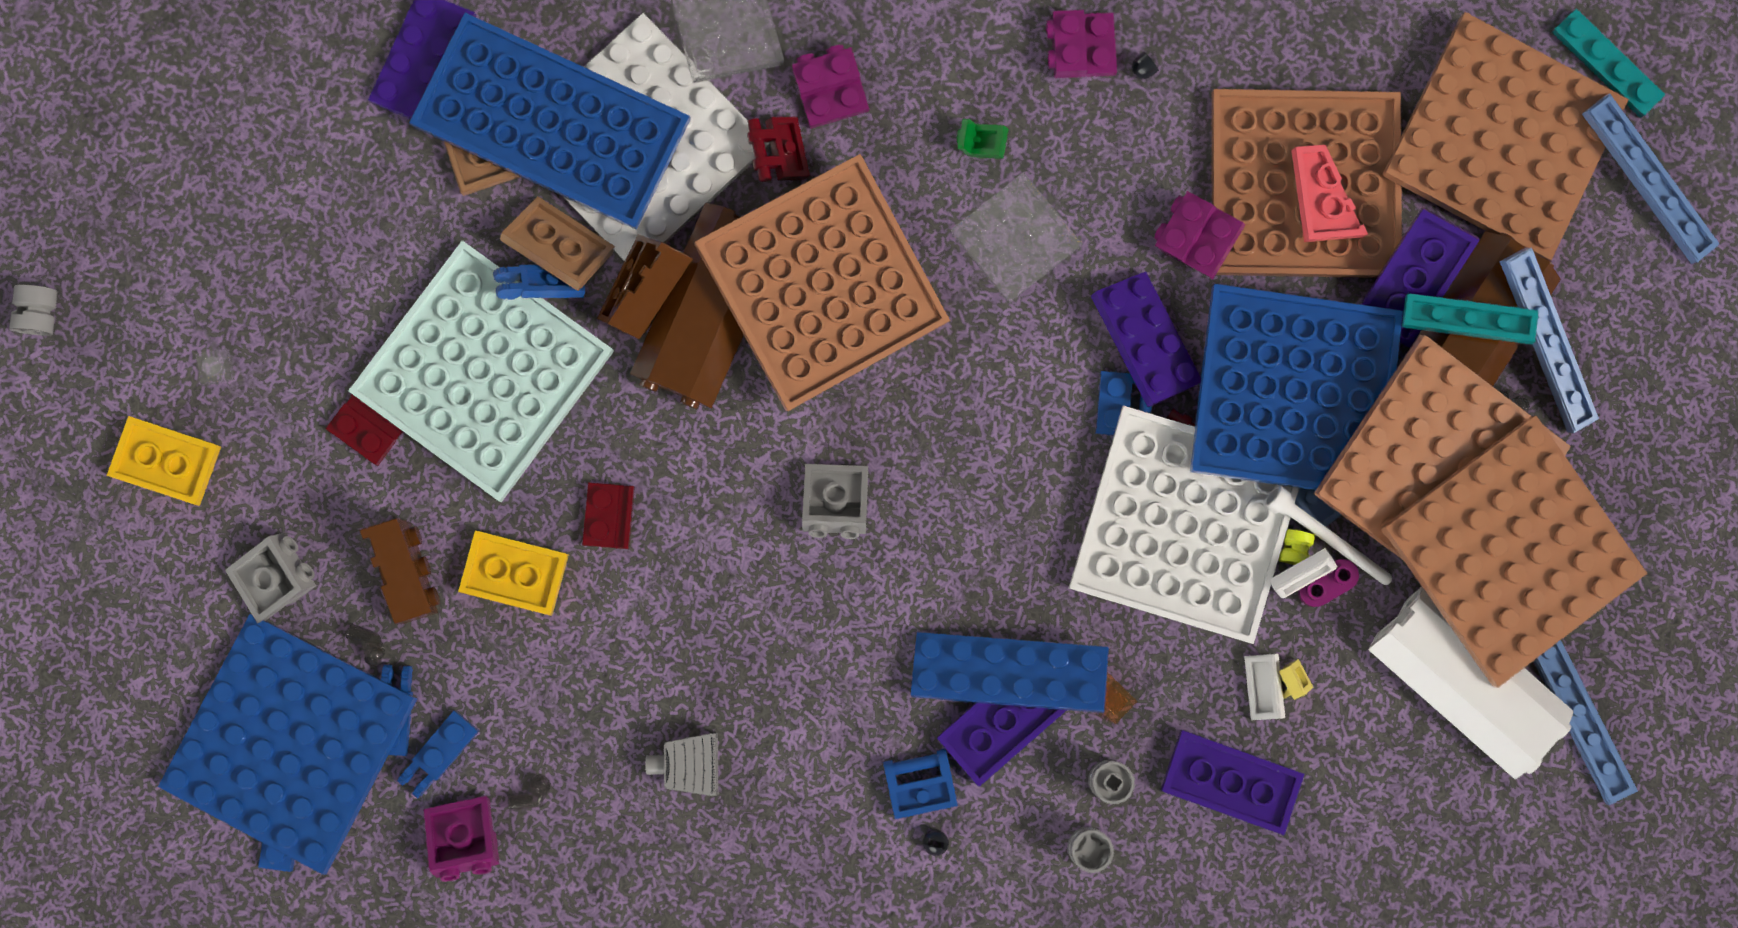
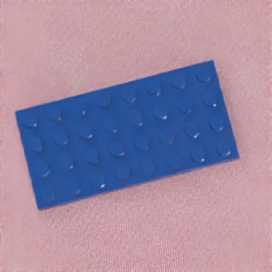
(550, 121)

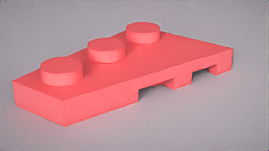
(1322, 200)

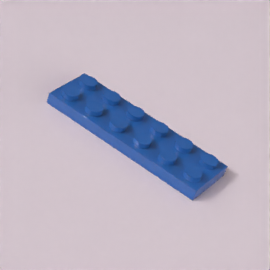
(1010, 672)

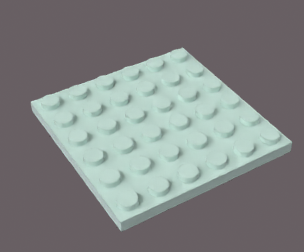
(480, 373)

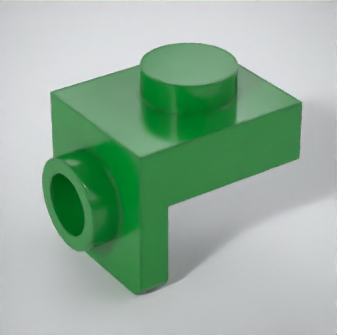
(982, 140)

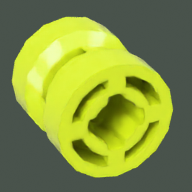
(1296, 546)

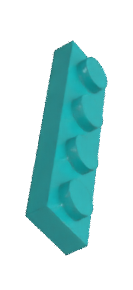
(1608, 63)
(1470, 318)

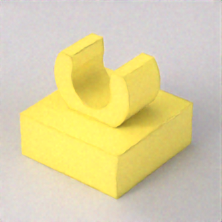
(1295, 679)

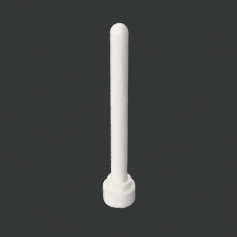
(1280, 502)

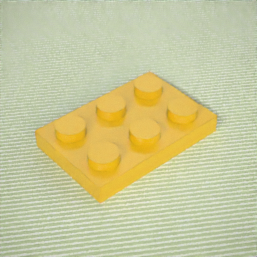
(163, 461)
(513, 573)

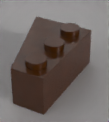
(643, 285)
(402, 570)

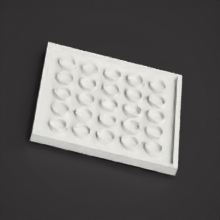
(709, 153)
(1177, 537)

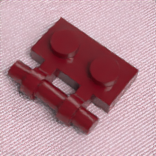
(786, 147)

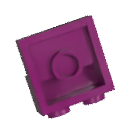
(1081, 44)
(830, 86)
(1198, 234)
(461, 838)

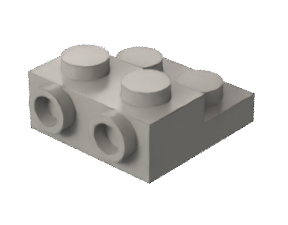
(835, 500)
(271, 576)

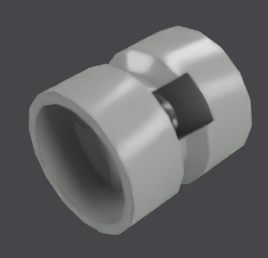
(33, 310)
(1111, 781)
(1090, 849)

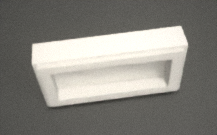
(1303, 573)
(1264, 687)

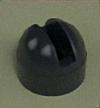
(1144, 66)
(937, 836)

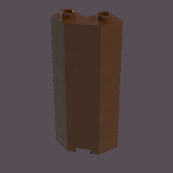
(1485, 282)
(693, 330)

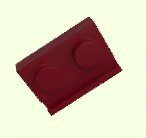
(364, 430)
(608, 516)

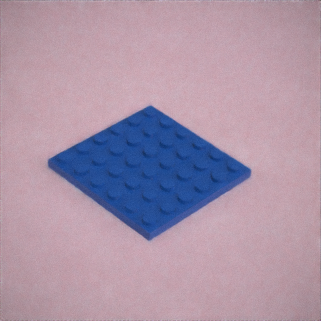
(1287, 383)
(287, 743)

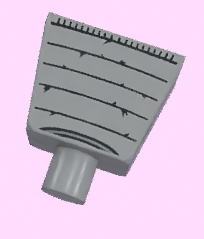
(688, 764)

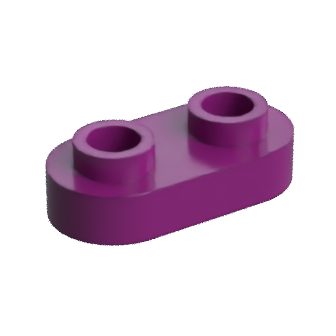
(1330, 585)

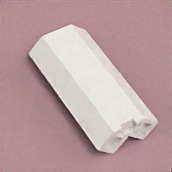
(1507, 723)

